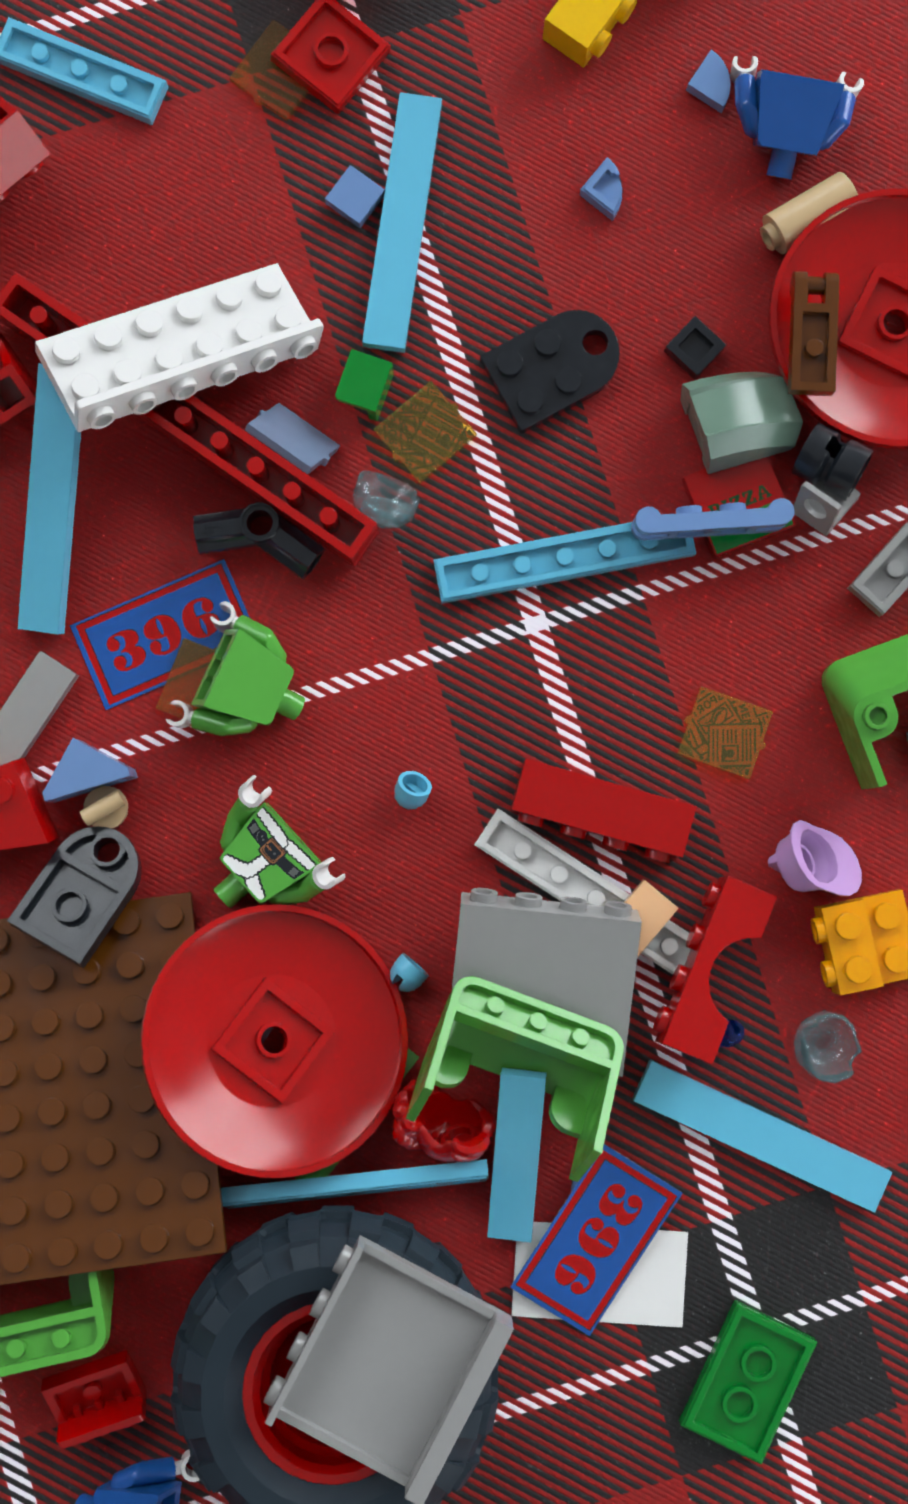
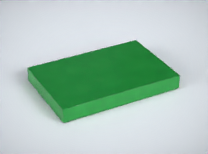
(747, 1382)

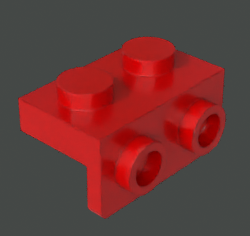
(95, 1399)

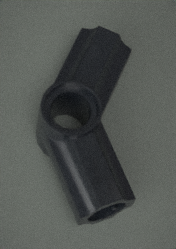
(283, 542)

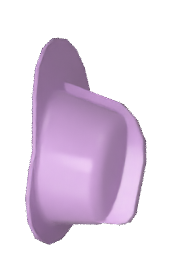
(816, 861)

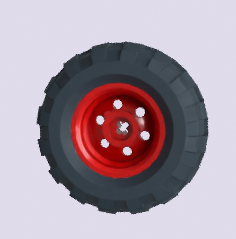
(240, 1340)

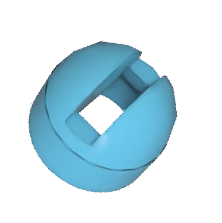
(412, 790)
(408, 970)

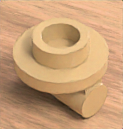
(105, 807)

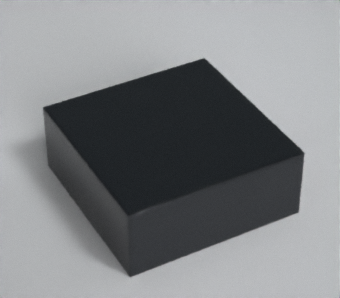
(694, 347)

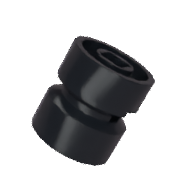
(832, 461)

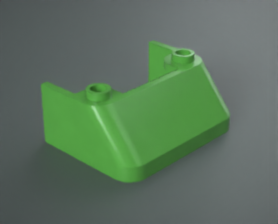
(863, 704)
(508, 1029)
(59, 1329)

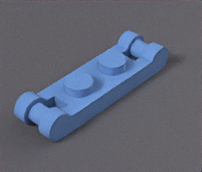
(730, 520)

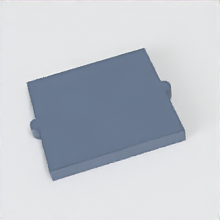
(292, 438)

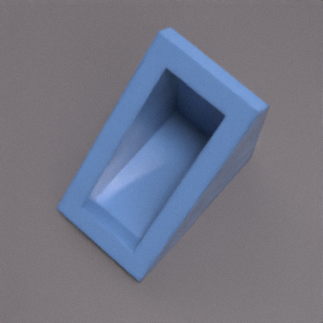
(83, 770)

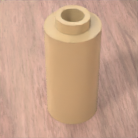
(787, 221)

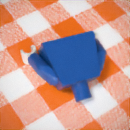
(791, 112)
(144, 1483)

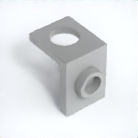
(822, 508)

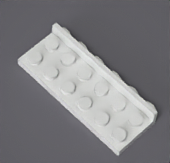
(177, 347)

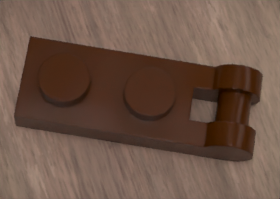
(813, 334)

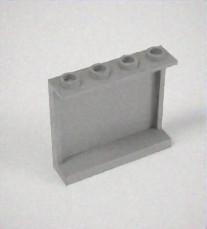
(553, 951)
(390, 1366)

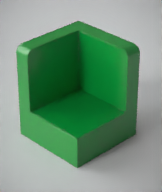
(365, 383)

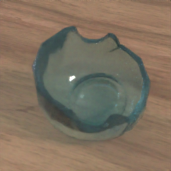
(385, 499)
(826, 1046)

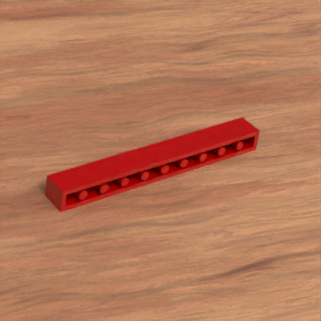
(215, 440)

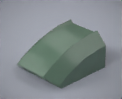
(741, 417)

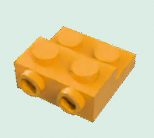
(863, 941)

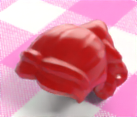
(445, 1126)

